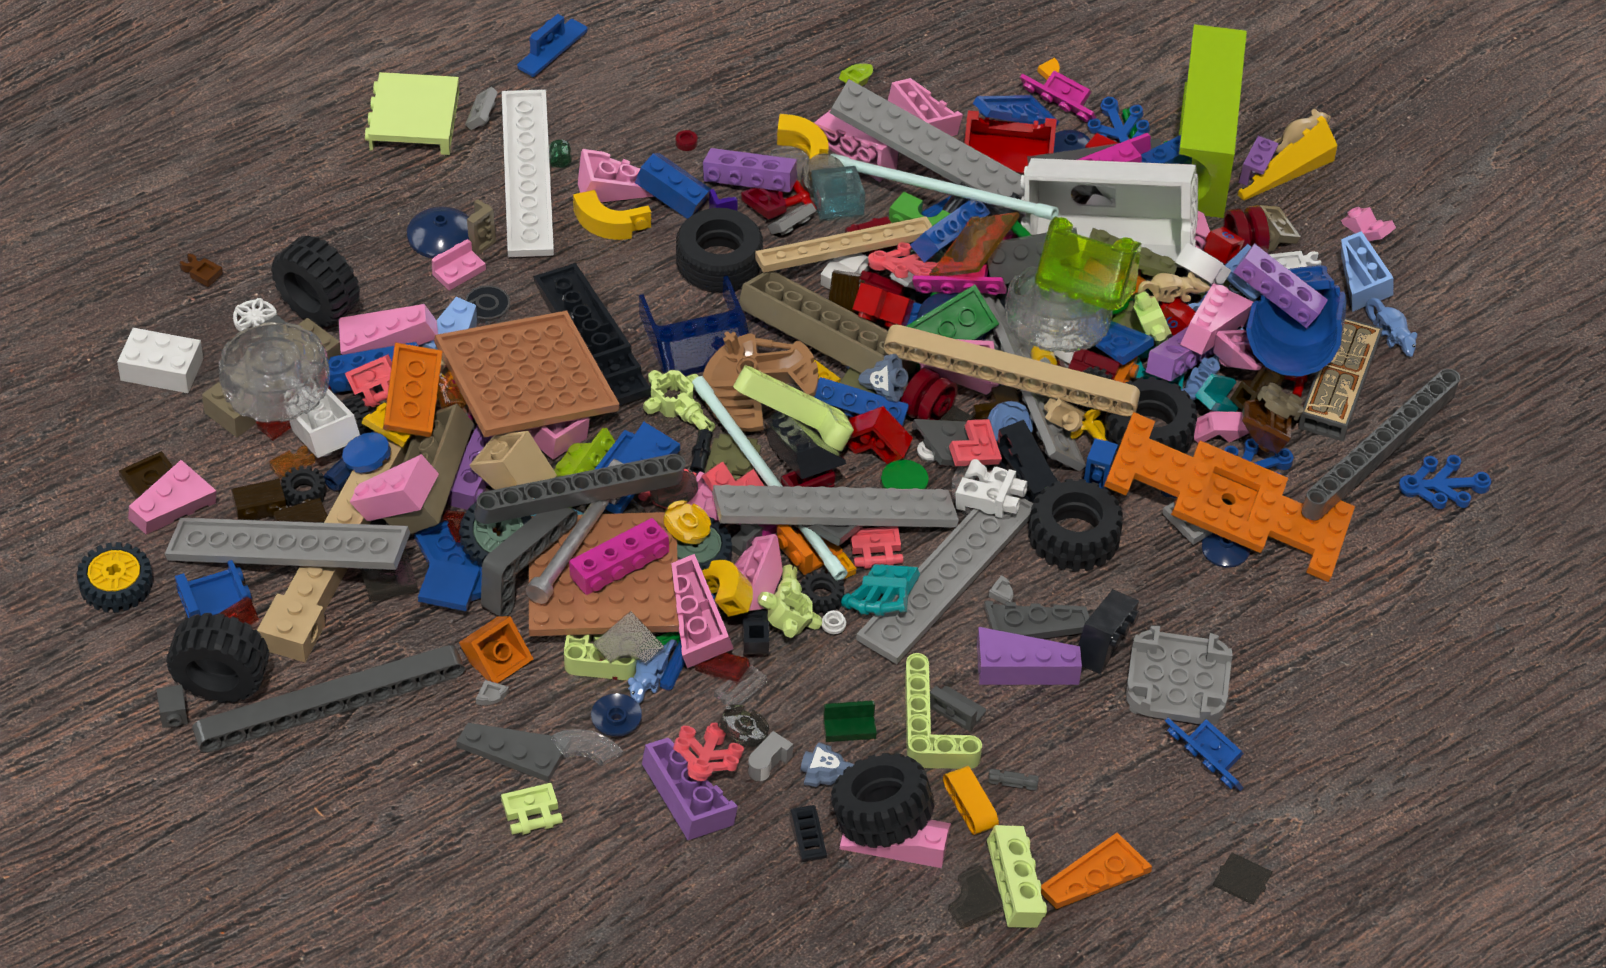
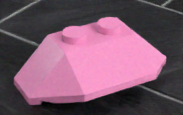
(1235, 350)
(761, 566)

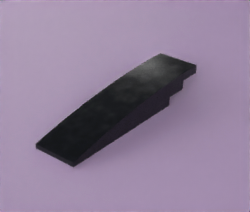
(571, 292)

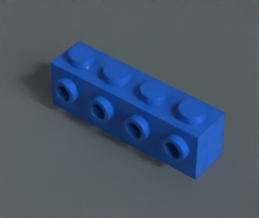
(343, 363)

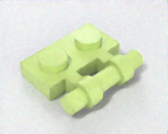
(531, 802)

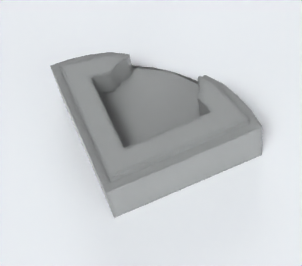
(1001, 591)
(491, 693)

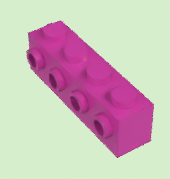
(619, 556)

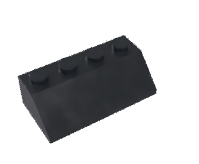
(801, 446)

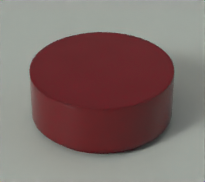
(686, 140)

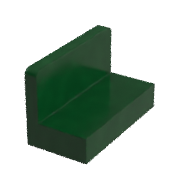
(849, 721)

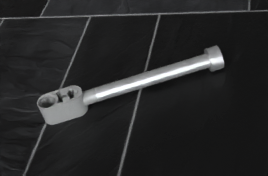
(541, 587)

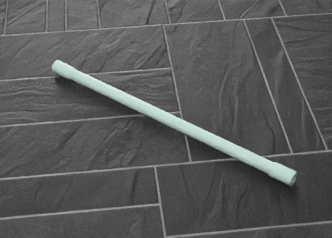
(1037, 209)
(707, 394)

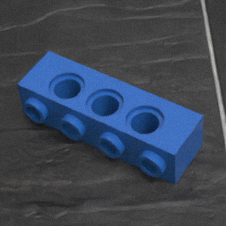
(947, 230)

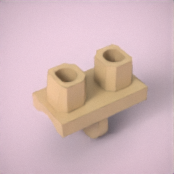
(1064, 414)

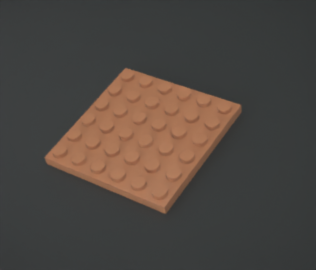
(526, 373)
(644, 591)

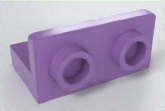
(1257, 159)

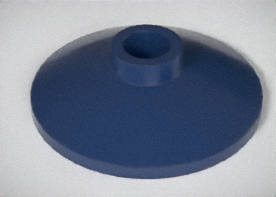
(1069, 140)
(1224, 551)
(616, 707)

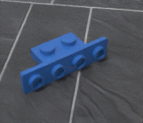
(550, 42)
(1167, 153)
(857, 401)
(1213, 746)

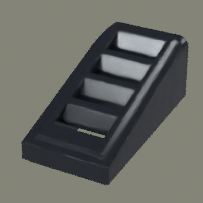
(802, 818)

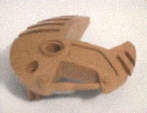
(786, 366)

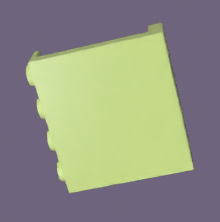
(413, 109)

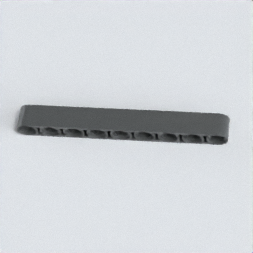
(593, 484)

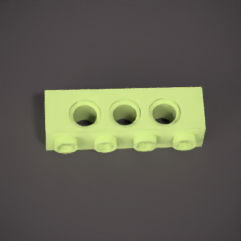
(1016, 876)

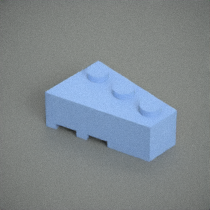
(1364, 271)
(456, 317)

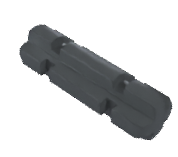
(1013, 779)

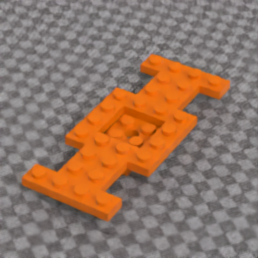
(1200, 495)

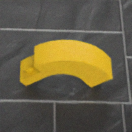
(801, 134)
(609, 222)
(732, 587)

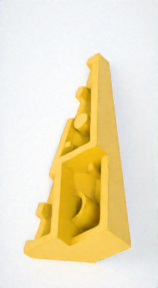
(1307, 154)

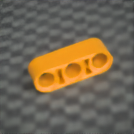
(970, 800)

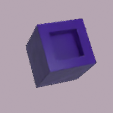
(714, 202)

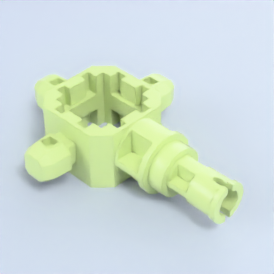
(1151, 317)
(684, 405)
(789, 607)

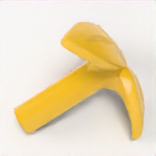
(1093, 426)

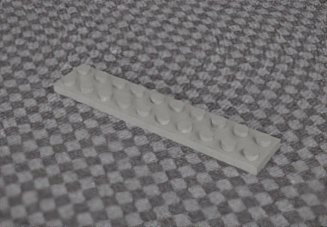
(924, 142)
(1055, 438)
(834, 506)
(288, 543)
(943, 580)

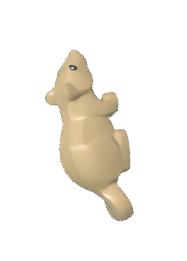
(1294, 130)
(1167, 286)

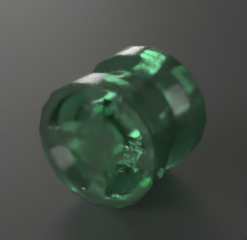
(560, 153)

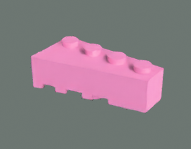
(699, 619)

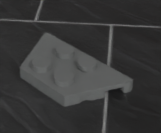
(939, 435)

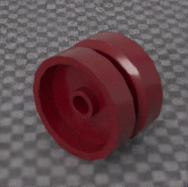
(1249, 225)
(929, 395)

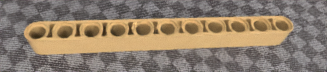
(1012, 370)

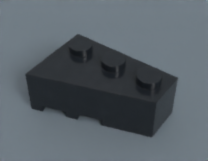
(1023, 455)
(1106, 629)

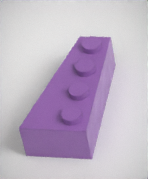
(1025, 660)
(693, 803)

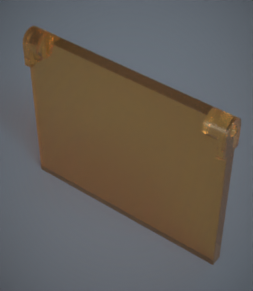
(974, 244)

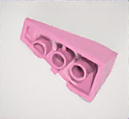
(608, 177)
(925, 848)

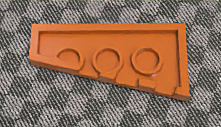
(1098, 870)

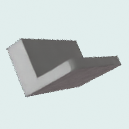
(956, 707)

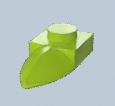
(857, 73)

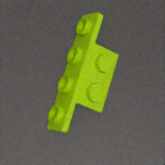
(585, 456)

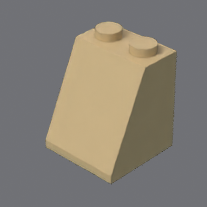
(512, 461)

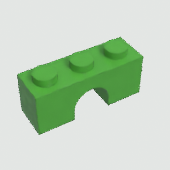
(910, 207)

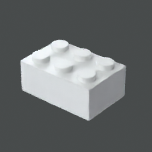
(160, 360)
(326, 426)

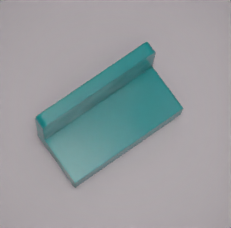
(1215, 392)

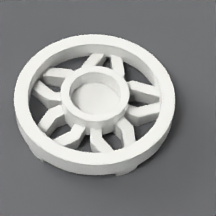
(253, 316)

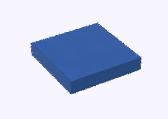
(448, 585)

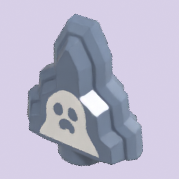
(886, 378)
(822, 766)

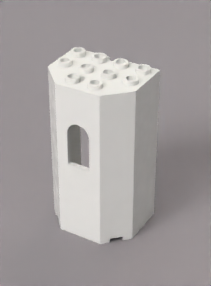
(1152, 200)

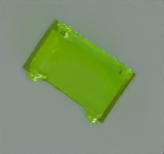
(1087, 267)

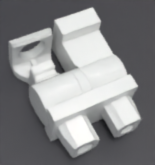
(992, 491)

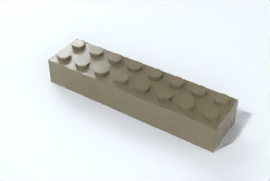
(816, 321)

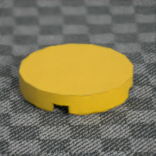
(687, 522)

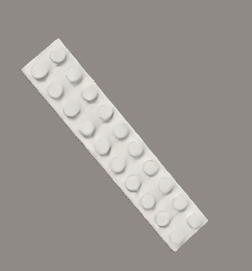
(527, 173)

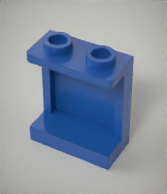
(212, 592)

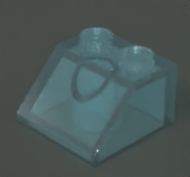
(838, 192)

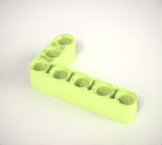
(828, 420)
(582, 660)
(921, 745)

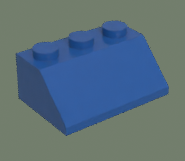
(672, 185)

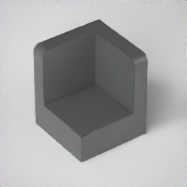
(744, 537)

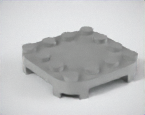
(1178, 676)

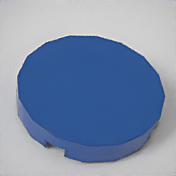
(366, 452)

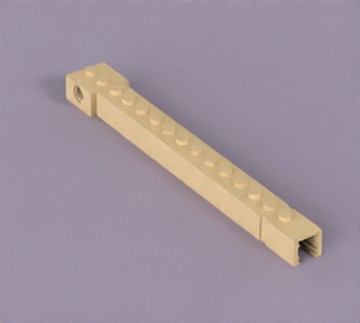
(298, 616)

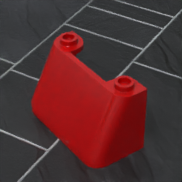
(1009, 141)

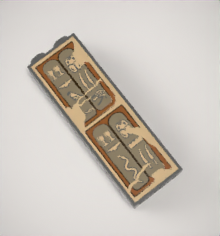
(1341, 382)

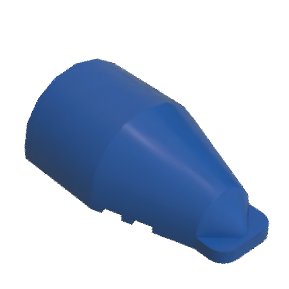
(1288, 345)

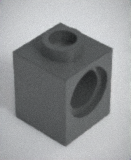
(172, 706)

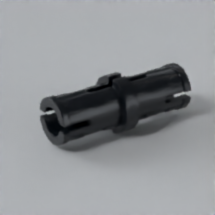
(703, 441)

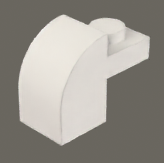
(1202, 265)

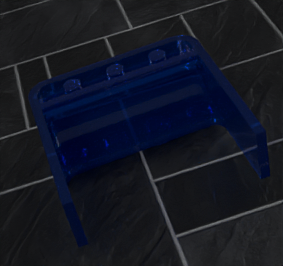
(693, 342)

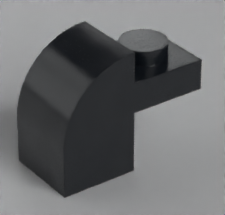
(755, 632)

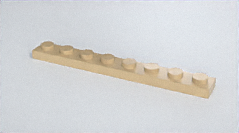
(841, 244)

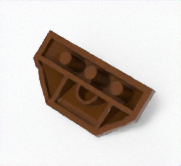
(1266, 427)

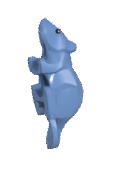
(1393, 325)
(1200, 375)
(648, 675)

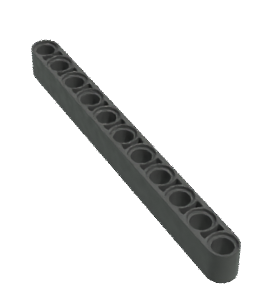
(1380, 444)
(327, 698)

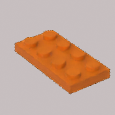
(412, 390)

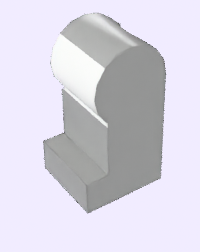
(768, 755)

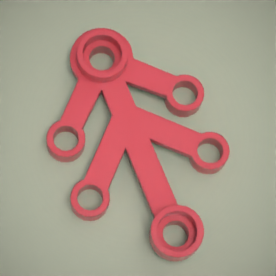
(900, 266)
(700, 768)

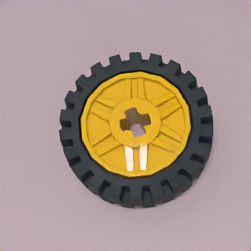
(114, 577)

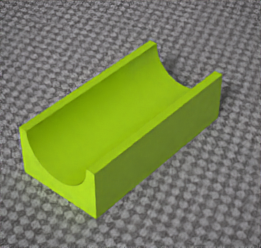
(1212, 111)

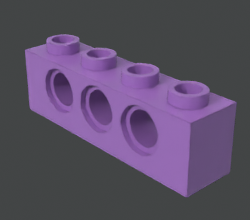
(750, 170)
(1280, 285)
(1173, 359)
(467, 483)

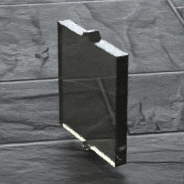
(1242, 878)

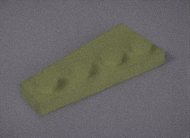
(1149, 262)

